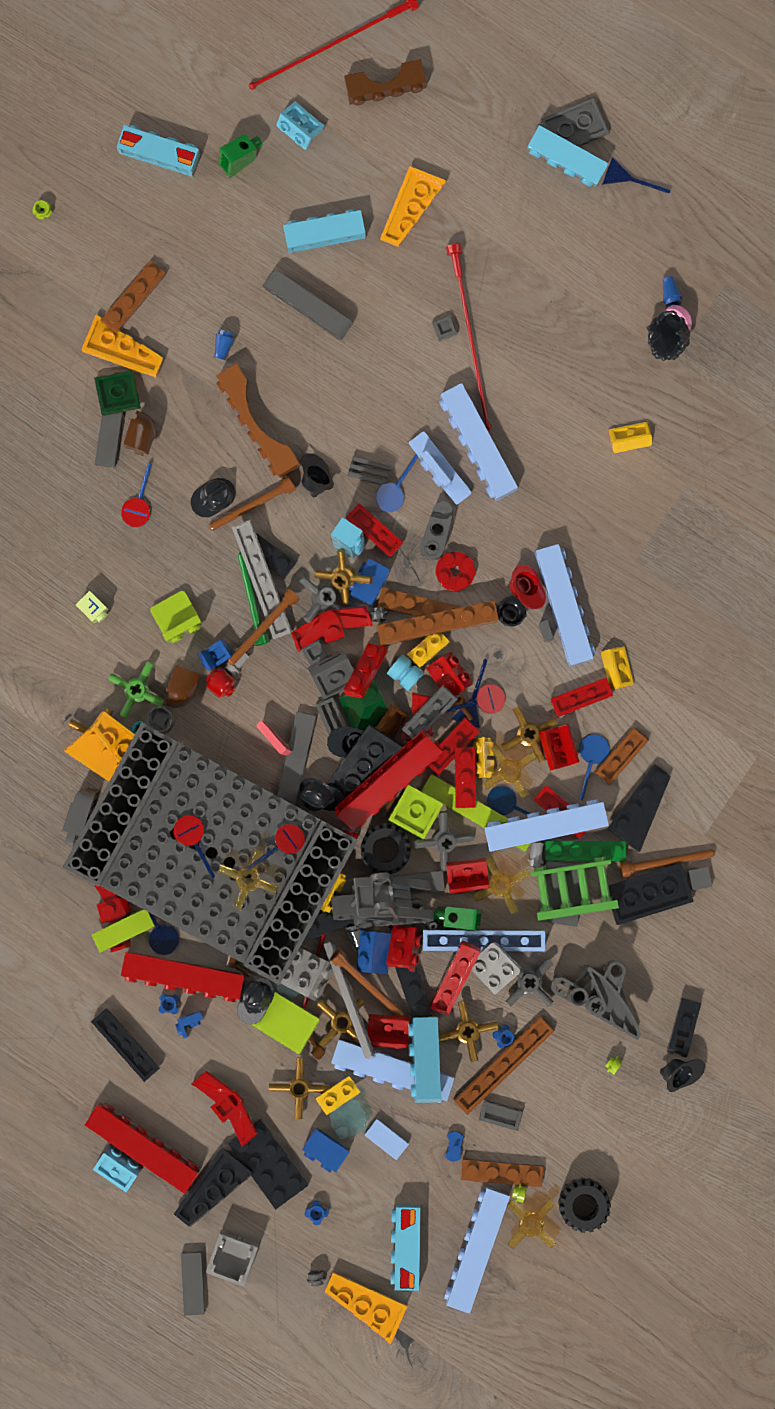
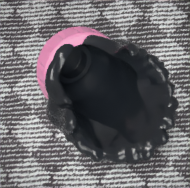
(670, 333)

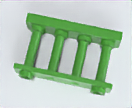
(586, 904)

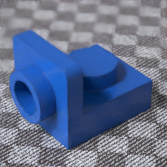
(191, 1020)

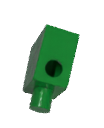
(238, 154)
(467, 917)

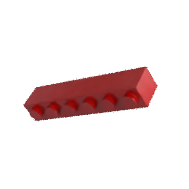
(388, 780)
(182, 975)
(142, 1147)

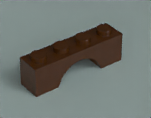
(362, 89)

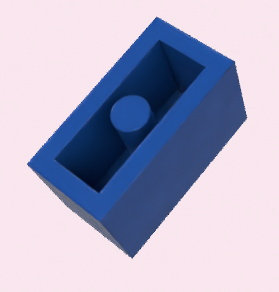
(368, 592)
(373, 951)
(325, 1150)

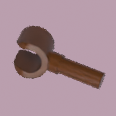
(465, 711)
(232, 963)
(318, 1052)

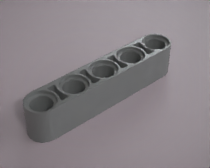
(307, 304)

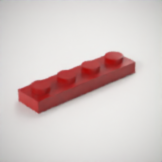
(455, 977)

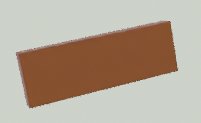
(621, 756)

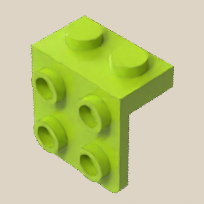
(176, 617)

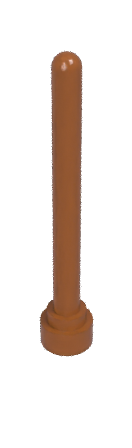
(285, 487)
(288, 600)
(628, 868)
(340, 959)

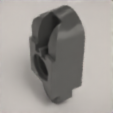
(441, 516)
(79, 813)

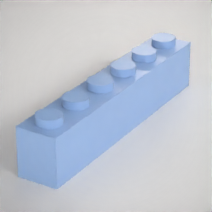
(478, 442)
(564, 605)
(546, 826)
(508, 939)
(382, 1067)
(477, 1249)

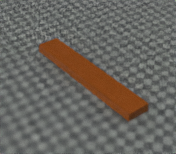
(503, 1065)

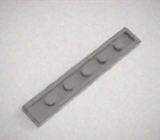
(261, 576)
(351, 1005)

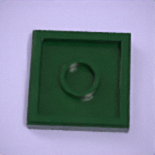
(117, 393)

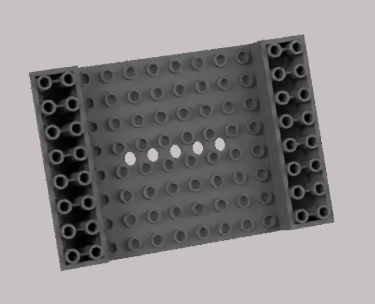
(135, 857)

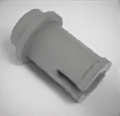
(233, 669)
(536, 854)

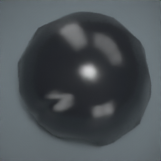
(511, 611)

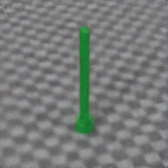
(264, 638)

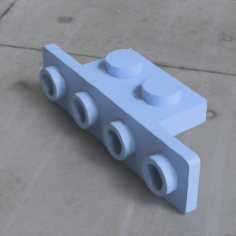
(439, 467)

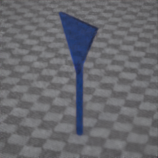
(618, 174)
(472, 709)

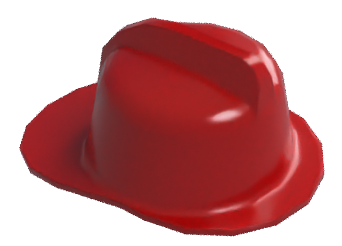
(527, 587)

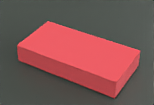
(274, 738)

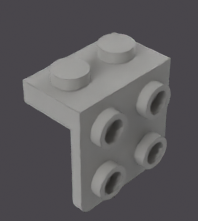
(495, 967)
(307, 974)

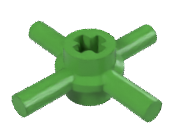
(128, 685)

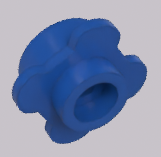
(169, 1009)
(507, 1039)
(316, 1206)

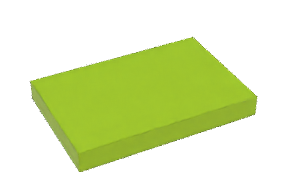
(288, 1023)

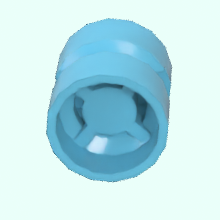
(405, 672)

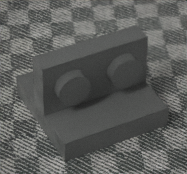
(331, 674)

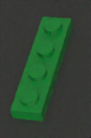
(584, 850)

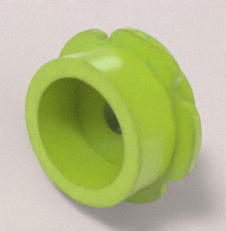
(37, 209)
(613, 1064)
(519, 1193)

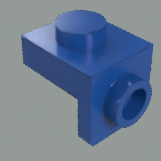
(215, 655)

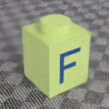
(92, 607)

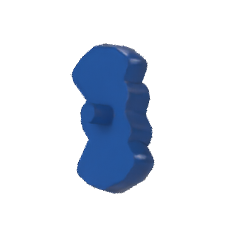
(454, 1145)

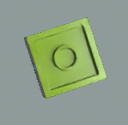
(415, 812)

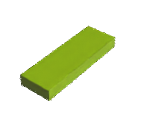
(122, 930)

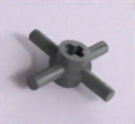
(322, 598)
(440, 843)
(536, 989)

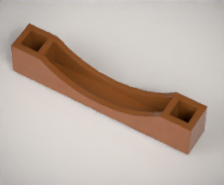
(279, 455)
(438, 622)

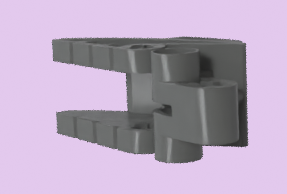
(381, 901)
(612, 1002)

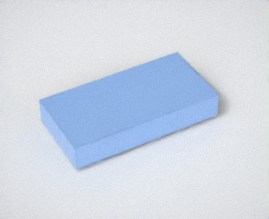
(386, 1139)

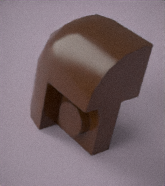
(140, 434)
(181, 687)

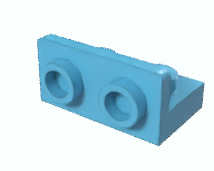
(299, 125)
(118, 1167)

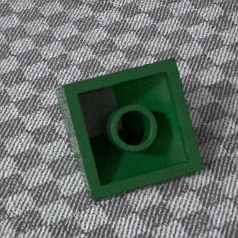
(366, 710)

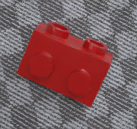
(449, 673)
(559, 747)
(467, 875)
(404, 948)
(388, 1031)

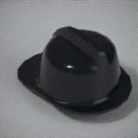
(316, 475)
(213, 497)
(342, 740)
(319, 795)
(255, 1000)
(681, 1073)

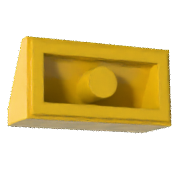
(630, 437)
(617, 667)

